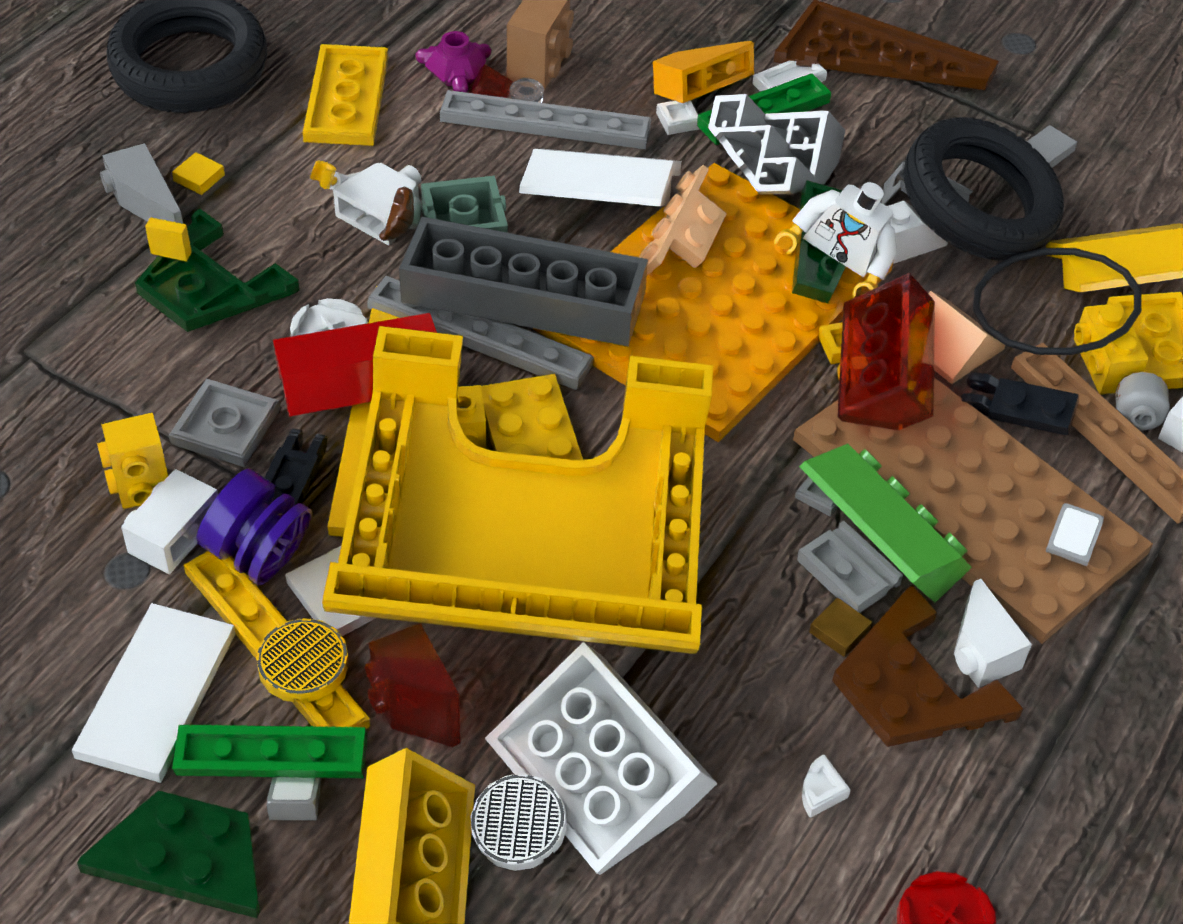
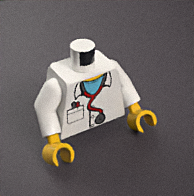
(850, 229)

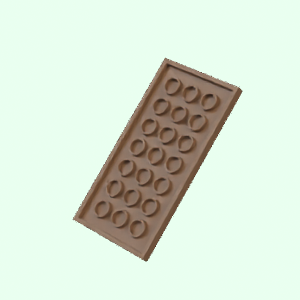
(995, 503)

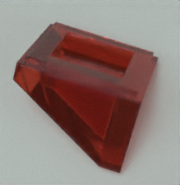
(491, 83)

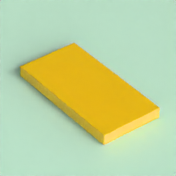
(346, 95)

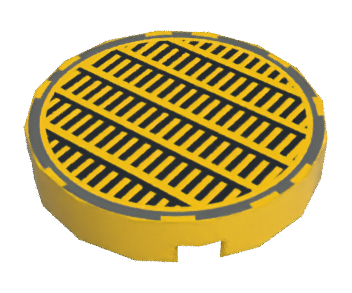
(302, 660)

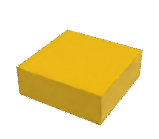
(198, 173)
(168, 239)

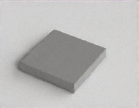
(224, 422)

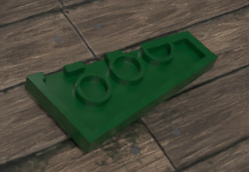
(815, 271)

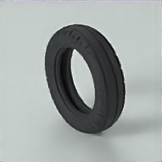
(192, 89)
(959, 220)

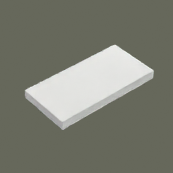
(154, 692)

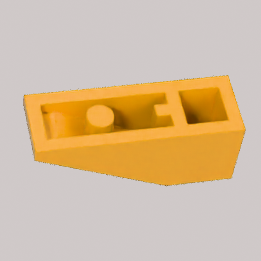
(702, 70)

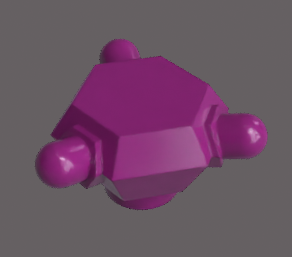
(455, 60)

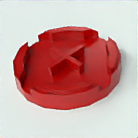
(944, 900)

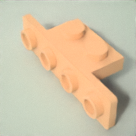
(689, 224)

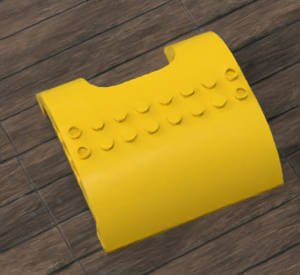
(522, 538)

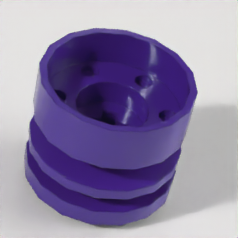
(254, 526)

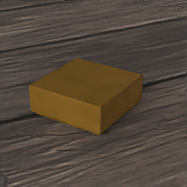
(840, 627)

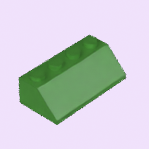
(888, 520)

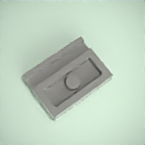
(849, 567)

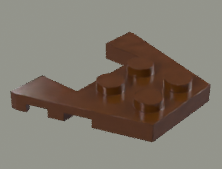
(901, 690)

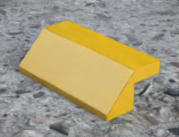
(1147, 253)

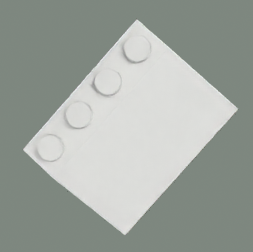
(604, 756)

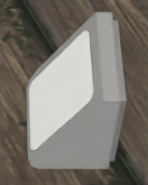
(1075, 534)
(293, 798)

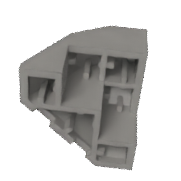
(777, 148)

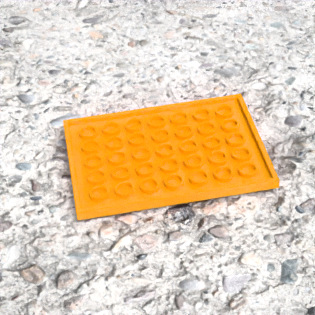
(729, 308)

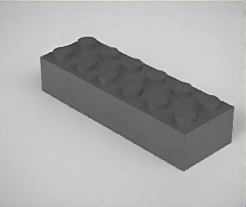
(523, 281)

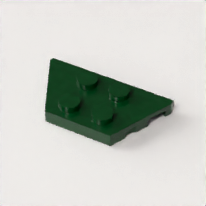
(181, 852)

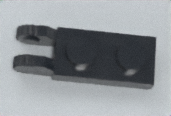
(1022, 403)
(295, 470)

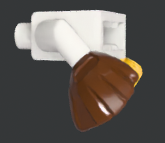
(375, 199)

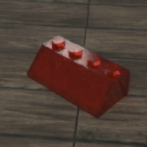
(888, 356)

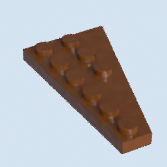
(871, 47)

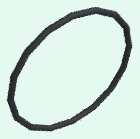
(1049, 350)

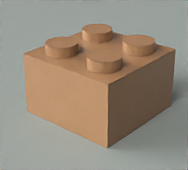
(538, 39)

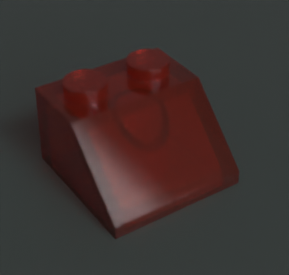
(413, 687)

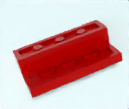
(334, 365)

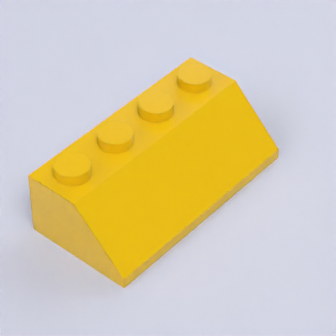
(412, 844)

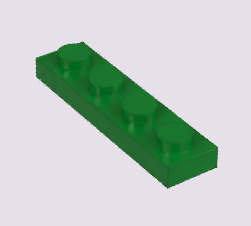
(793, 96)
(270, 751)

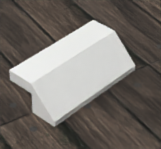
(600, 177)

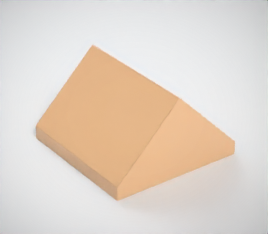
(959, 341)

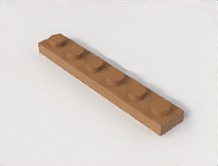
(1110, 432)

